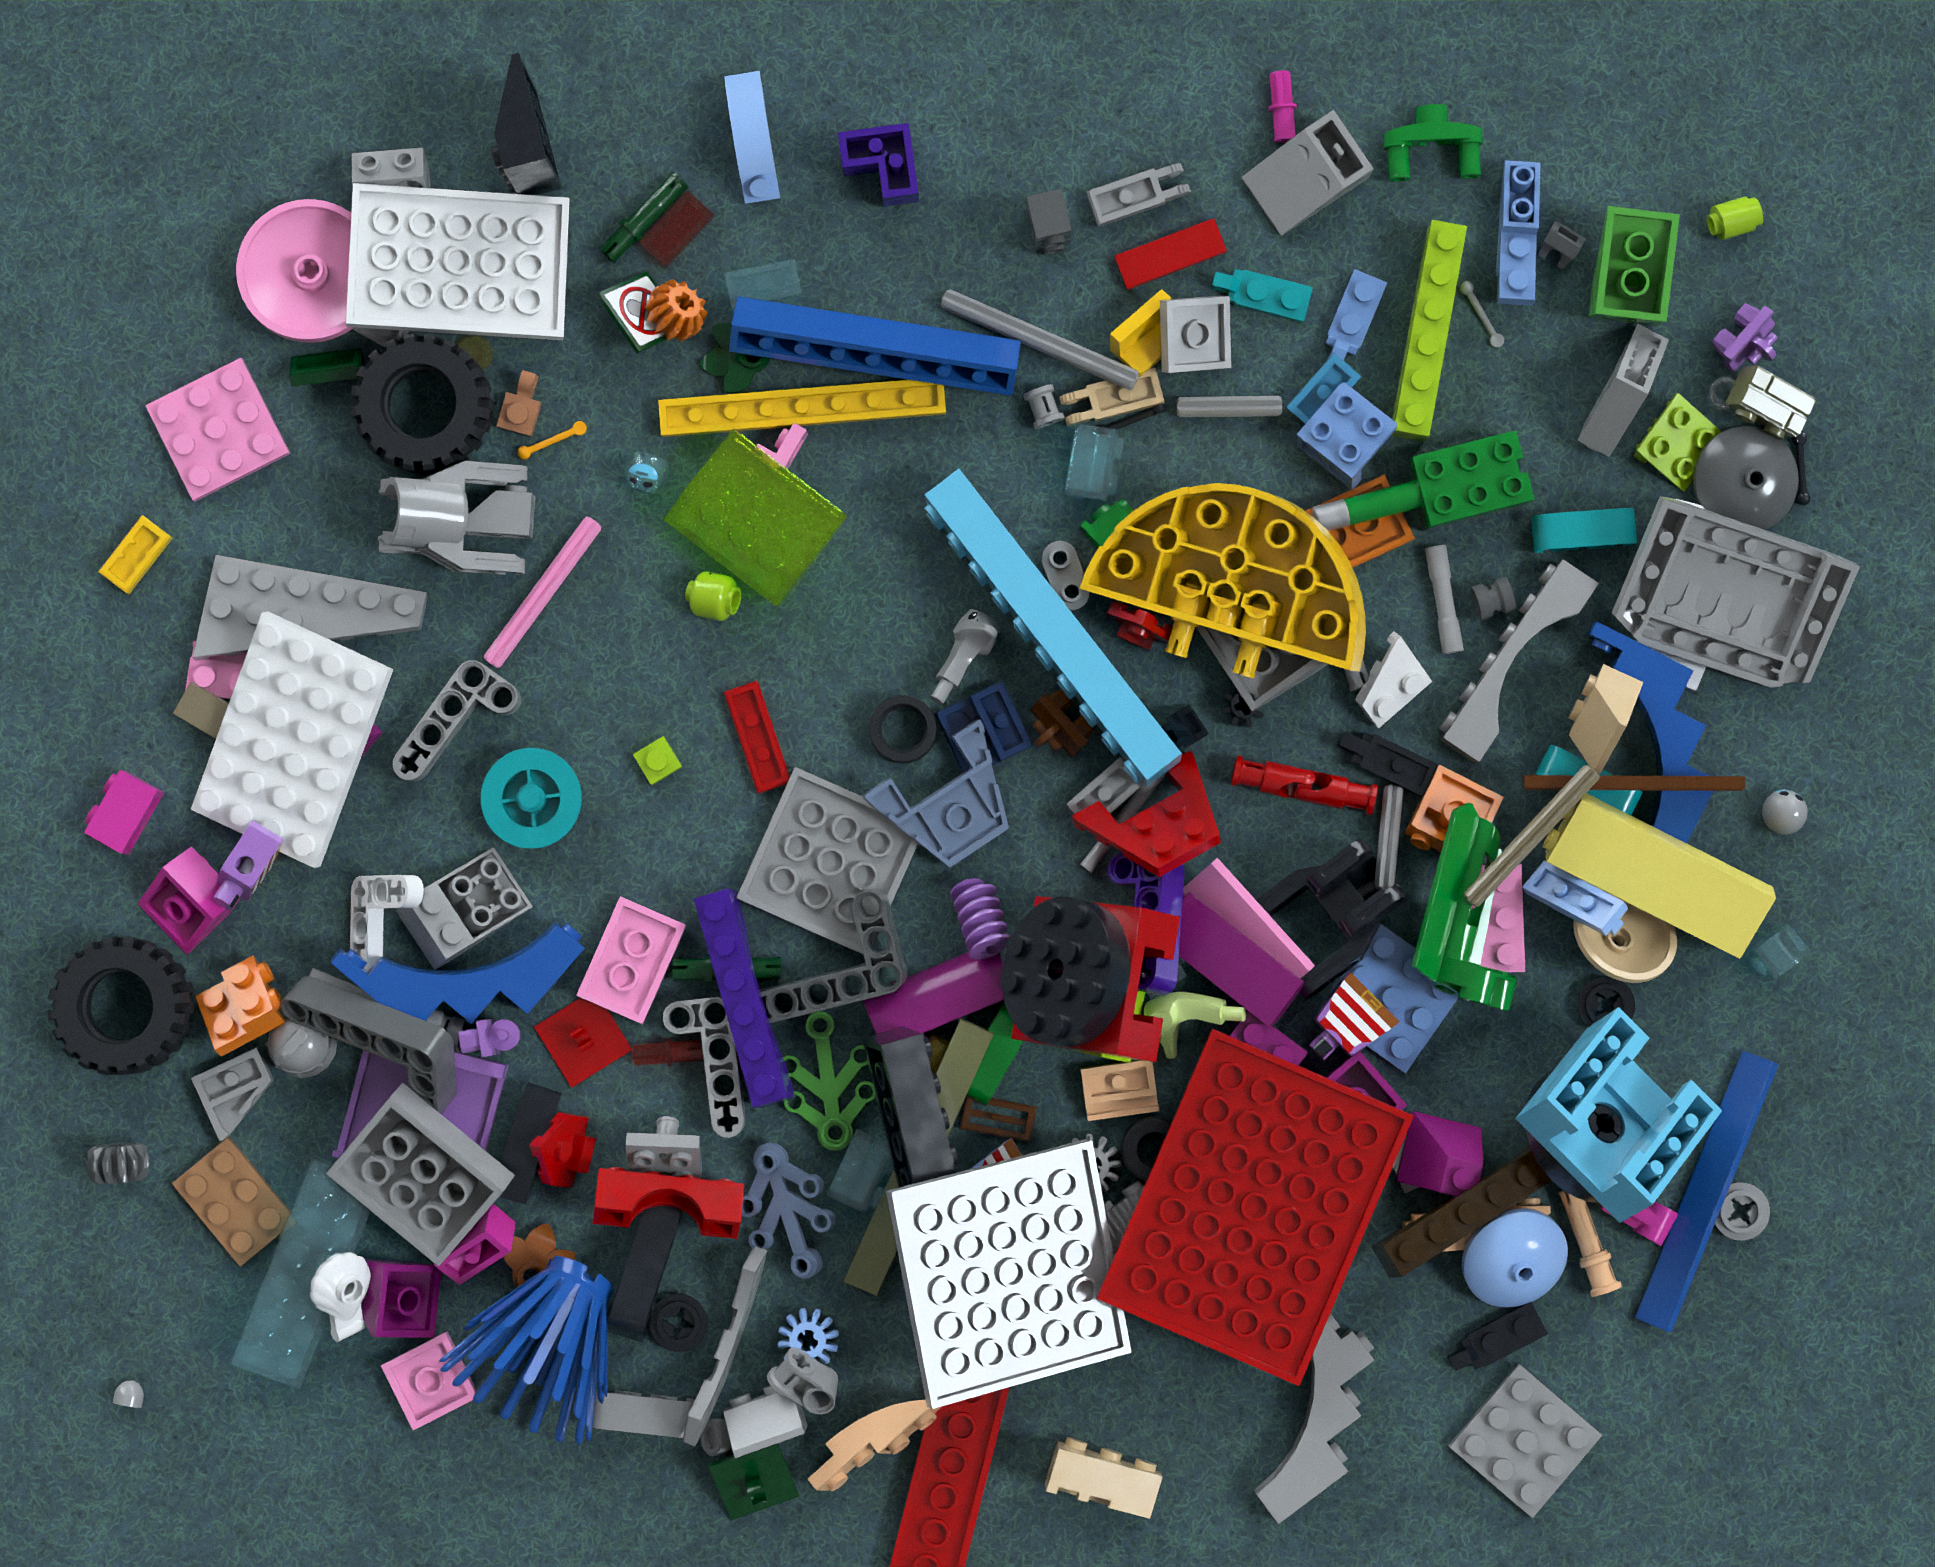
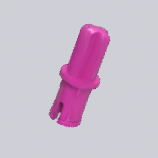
(1282, 106)

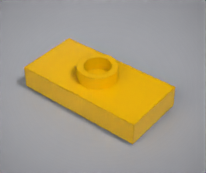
(135, 554)

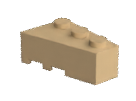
(1103, 1477)

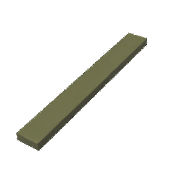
(955, 1077)

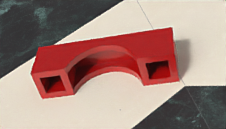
(711, 1203)

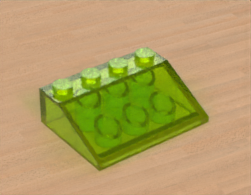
(755, 518)

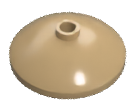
(1643, 947)

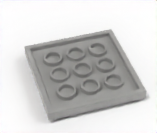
(821, 855)

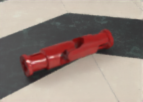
(1277, 779)

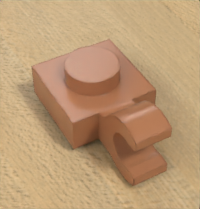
(520, 411)

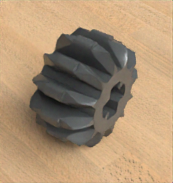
(117, 1163)

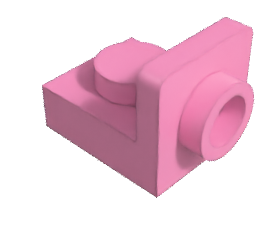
(788, 445)

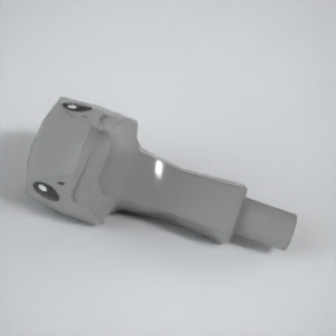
(973, 637)

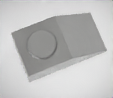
(504, 514)

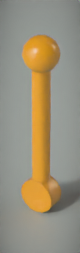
(579, 428)

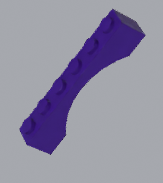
(735, 975)

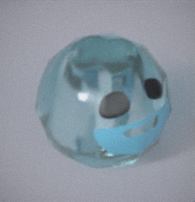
(646, 472)

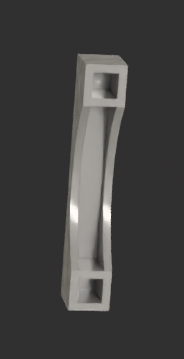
(1476, 722)

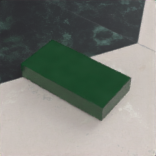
(325, 367)

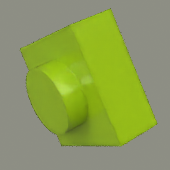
(657, 760)

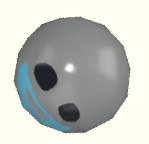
(1784, 812)

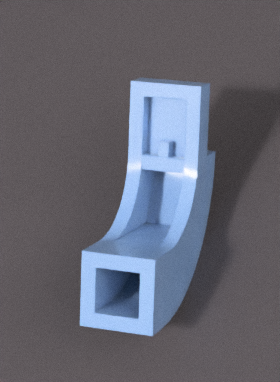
(751, 137)

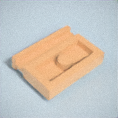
(1119, 1089)

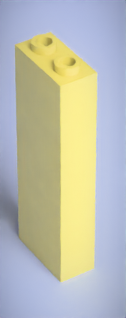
(1660, 874)

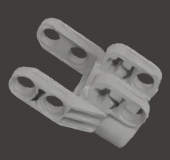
(435, 517)

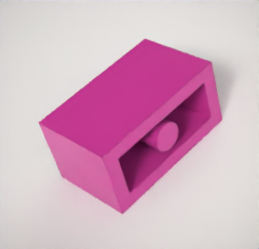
(122, 811)

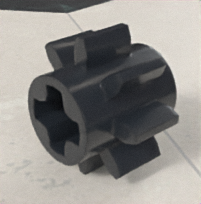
(1238, 715)

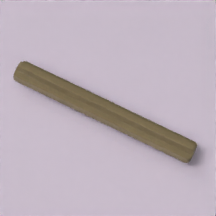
(1531, 835)

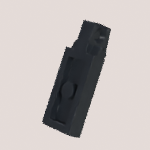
(1389, 761)
(1499, 1338)

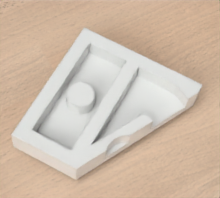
(1392, 682)

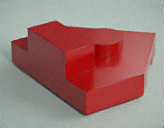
(1138, 626)
(563, 1150)

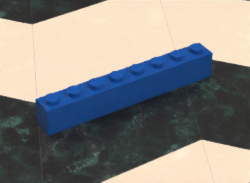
(874, 346)

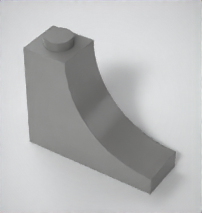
(1624, 391)

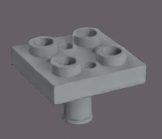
(664, 1151)

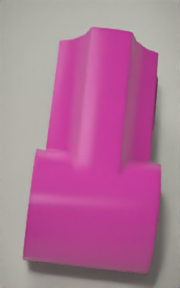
(1652, 1222)

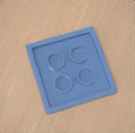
(1405, 993)

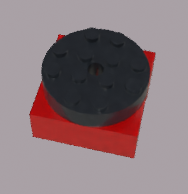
(1077, 975)

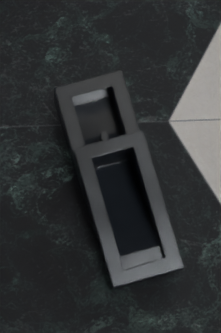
(531, 1119)

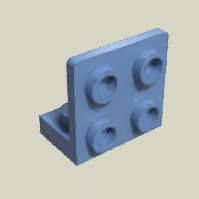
(1345, 434)

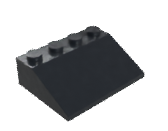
(522, 138)

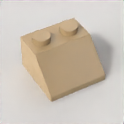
(1603, 714)

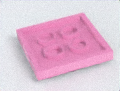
(217, 429)

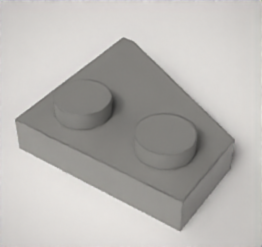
(233, 1090)

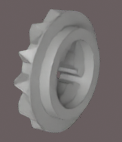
(1757, 1214)

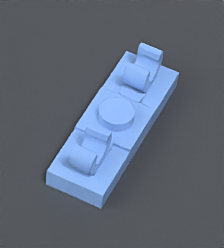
(1576, 899)

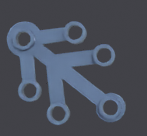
(785, 1206)

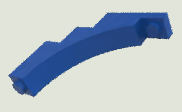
(1671, 731)
(418, 992)

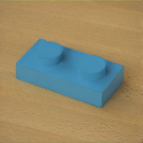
(1321, 386)

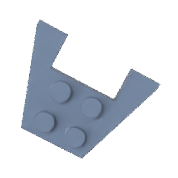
(957, 815)

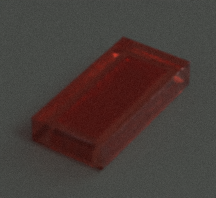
(676, 229)

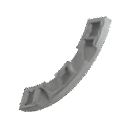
(725, 1353)

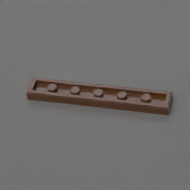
(1640, 782)

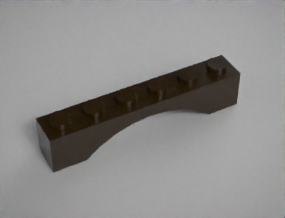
(1461, 1215)

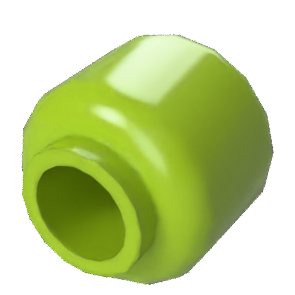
(713, 596)

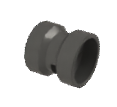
(1494, 598)

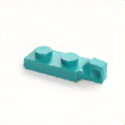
(1265, 294)

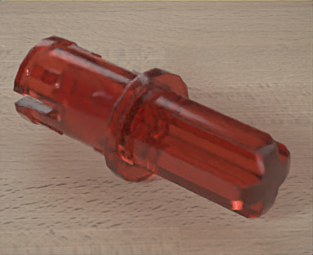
(667, 1052)

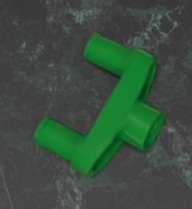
(1433, 126)

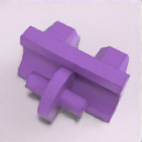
(1752, 342)
(490, 1037)

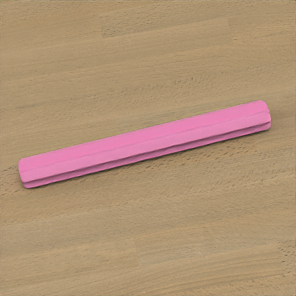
(542, 592)

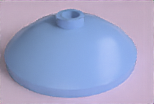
(1507, 1246)

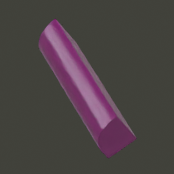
(1235, 962)
(938, 995)

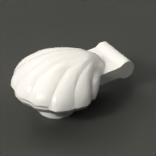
(339, 1290)

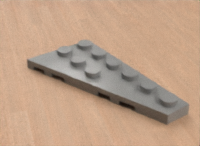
(315, 601)

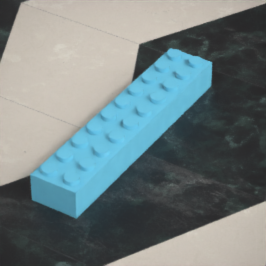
(1053, 629)

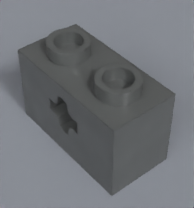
(1048, 221)

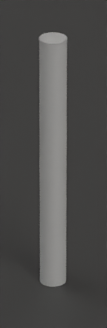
(1128, 811)

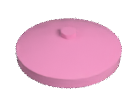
(297, 270)

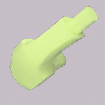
(1183, 1006)

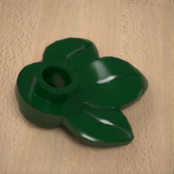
(732, 366)

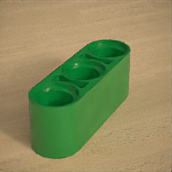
(996, 1058)

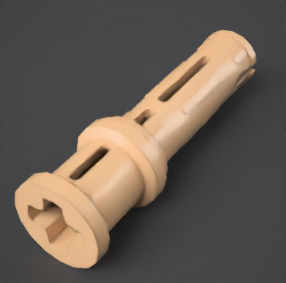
(1593, 1258)

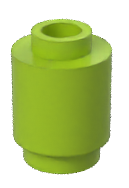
(1735, 217)

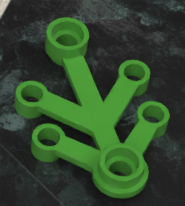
(829, 1087)

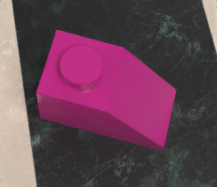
(482, 1246)

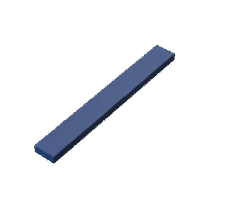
(1706, 1191)

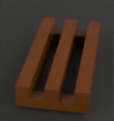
(1028, 1123)

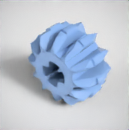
(819, 1334)

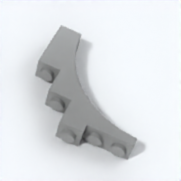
(1311, 1461)

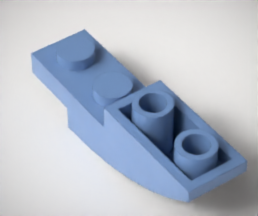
(1518, 233)

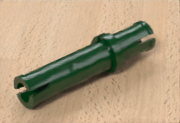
(643, 217)
(703, 970)

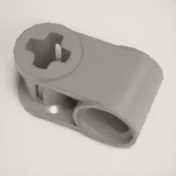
(806, 1381)

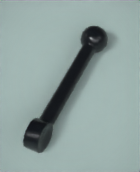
(1153, 411)
(1803, 497)

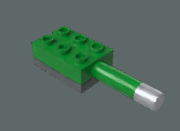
(1444, 487)

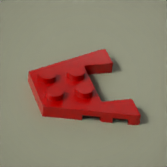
(1165, 832)

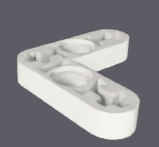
(368, 902)

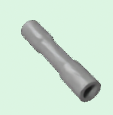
(1447, 621)

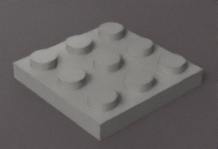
(1525, 1440)

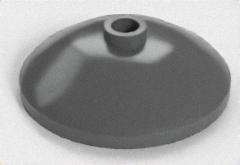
(1724, 474)

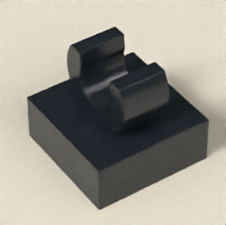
(1186, 727)

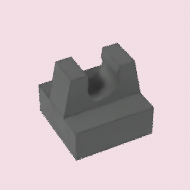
(1564, 241)

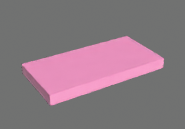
(1235, 904)

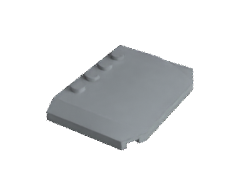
(1732, 595)

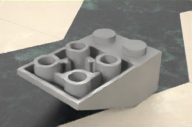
(1308, 173)
(464, 908)

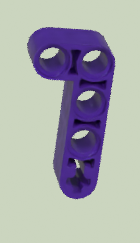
(1157, 894)

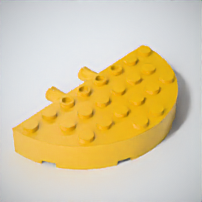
(1238, 567)

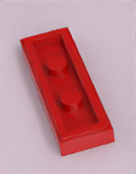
(1170, 254)
(757, 737)

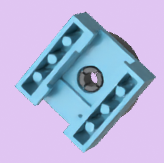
(1608, 1126)

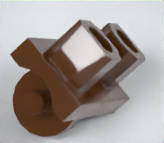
(1055, 725)

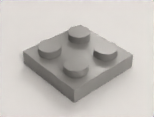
(1195, 334)

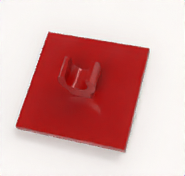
(582, 1039)

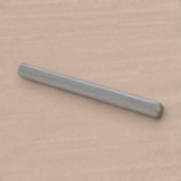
(1039, 339)

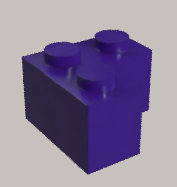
(882, 151)

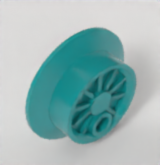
(531, 798)

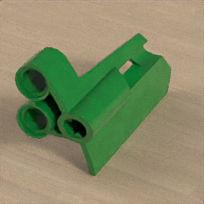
(1451, 933)

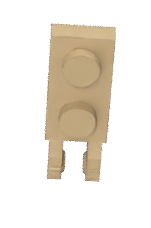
(1112, 400)

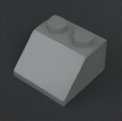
(762, 1421)

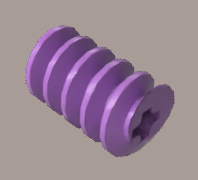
(980, 918)

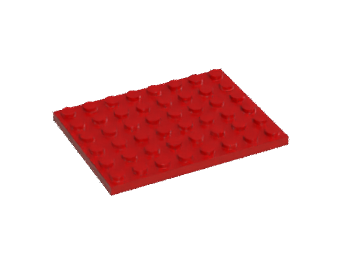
(1255, 1207)

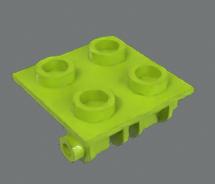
(1676, 441)

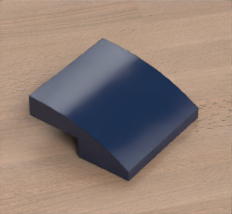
(1002, 725)

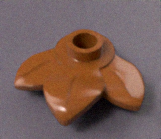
(534, 1252)

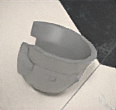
(299, 1049)

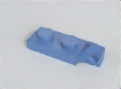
(1354, 313)

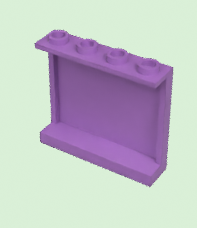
(472, 1110)

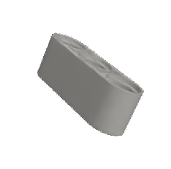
(643, 1415)

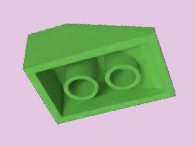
(1634, 266)

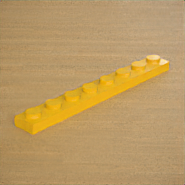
(800, 407)

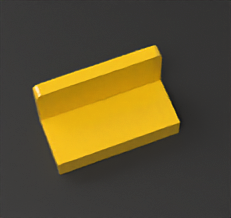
(1139, 337)

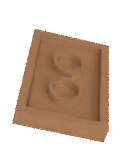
(233, 1201)

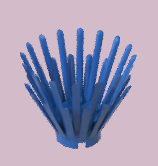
(574, 1321)

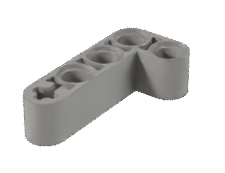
(450, 725)
(713, 1067)

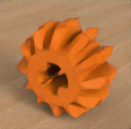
(676, 310)

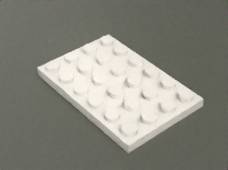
(457, 262)
(292, 737)

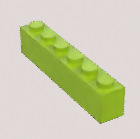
(1428, 330)

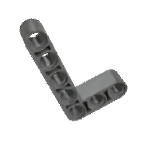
(836, 980)
(381, 1031)

